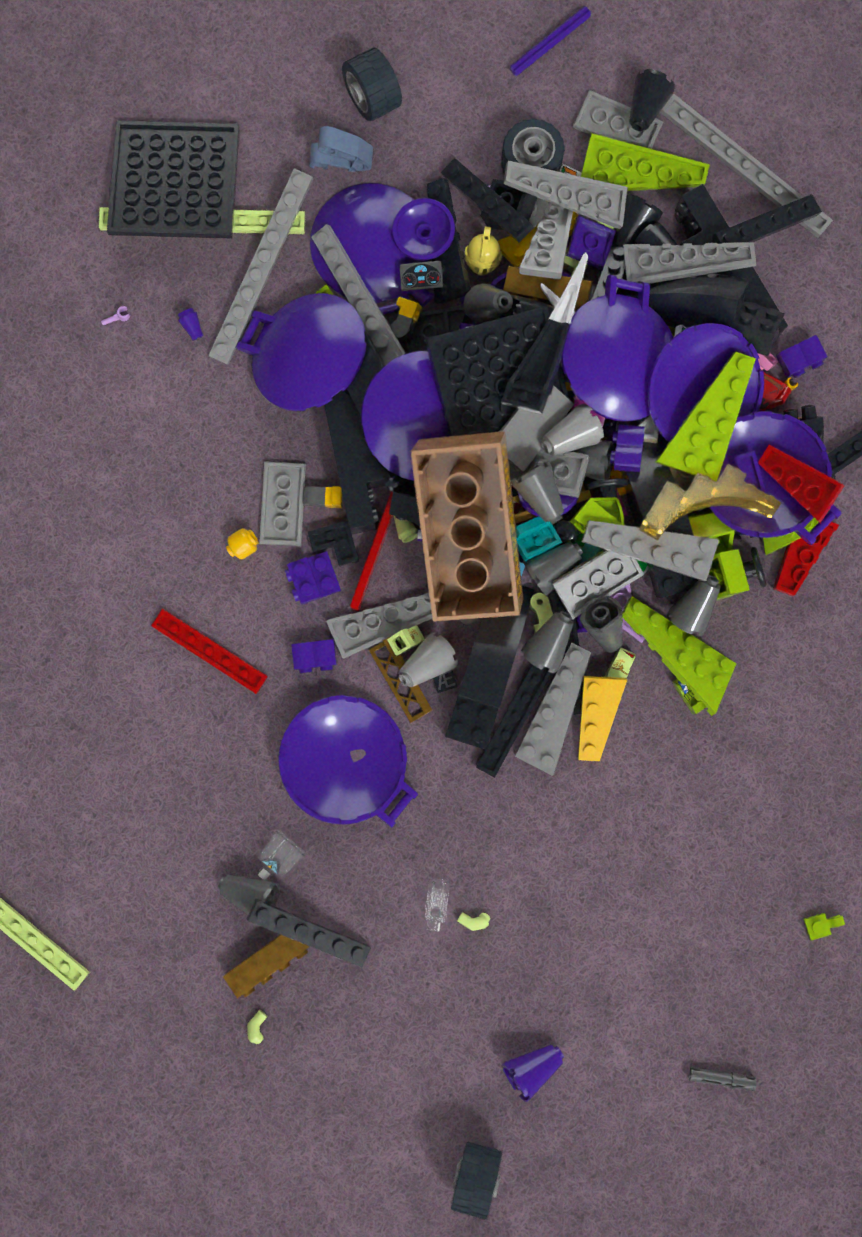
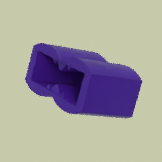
(802, 356)
(628, 448)
(314, 655)

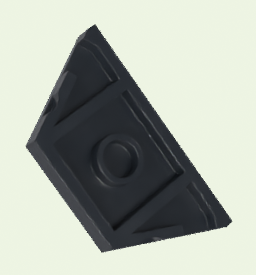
(432, 324)

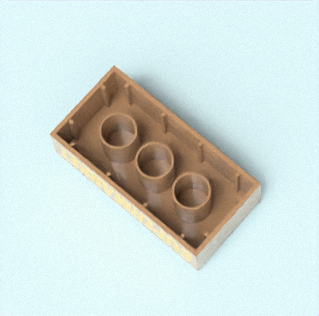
(468, 526)

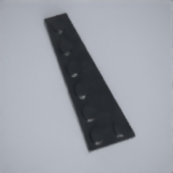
(455, 276)

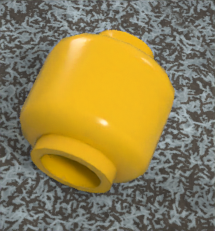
(242, 543)

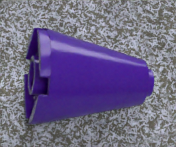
(532, 1070)

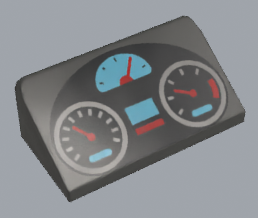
(421, 275)

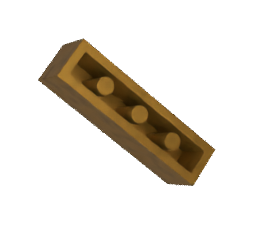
(529, 287)
(263, 963)

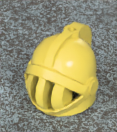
(483, 253)

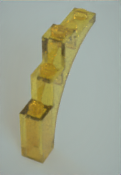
(703, 493)

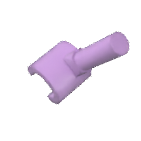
(117, 316)

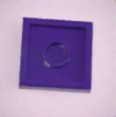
(590, 239)

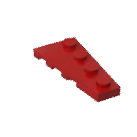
(805, 484)
(799, 560)

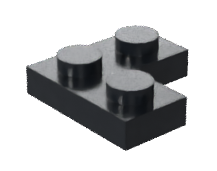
(335, 536)

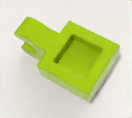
(819, 926)

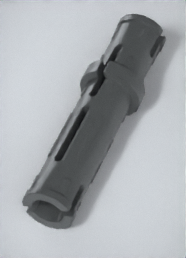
(726, 1079)

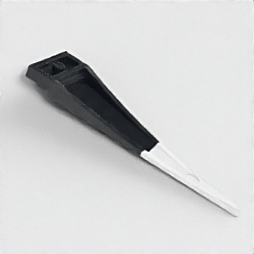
(537, 373)

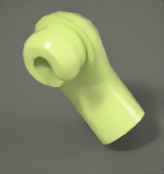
(474, 923)
(253, 1027)

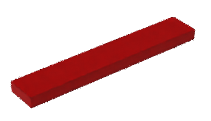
(372, 557)
(209, 651)

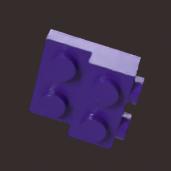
(312, 578)

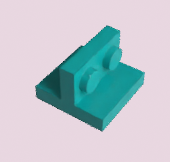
(536, 538)

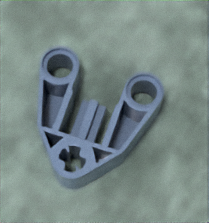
(340, 150)

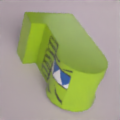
(687, 696)

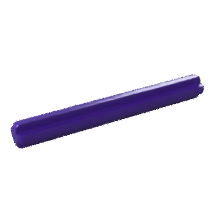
(550, 41)

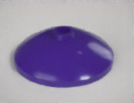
(420, 217)

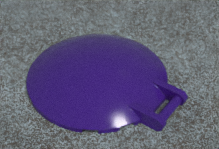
(364, 225)
(614, 350)
(306, 351)
(690, 366)
(400, 410)
(794, 438)
(320, 769)

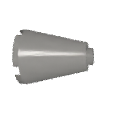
(573, 432)
(428, 661)

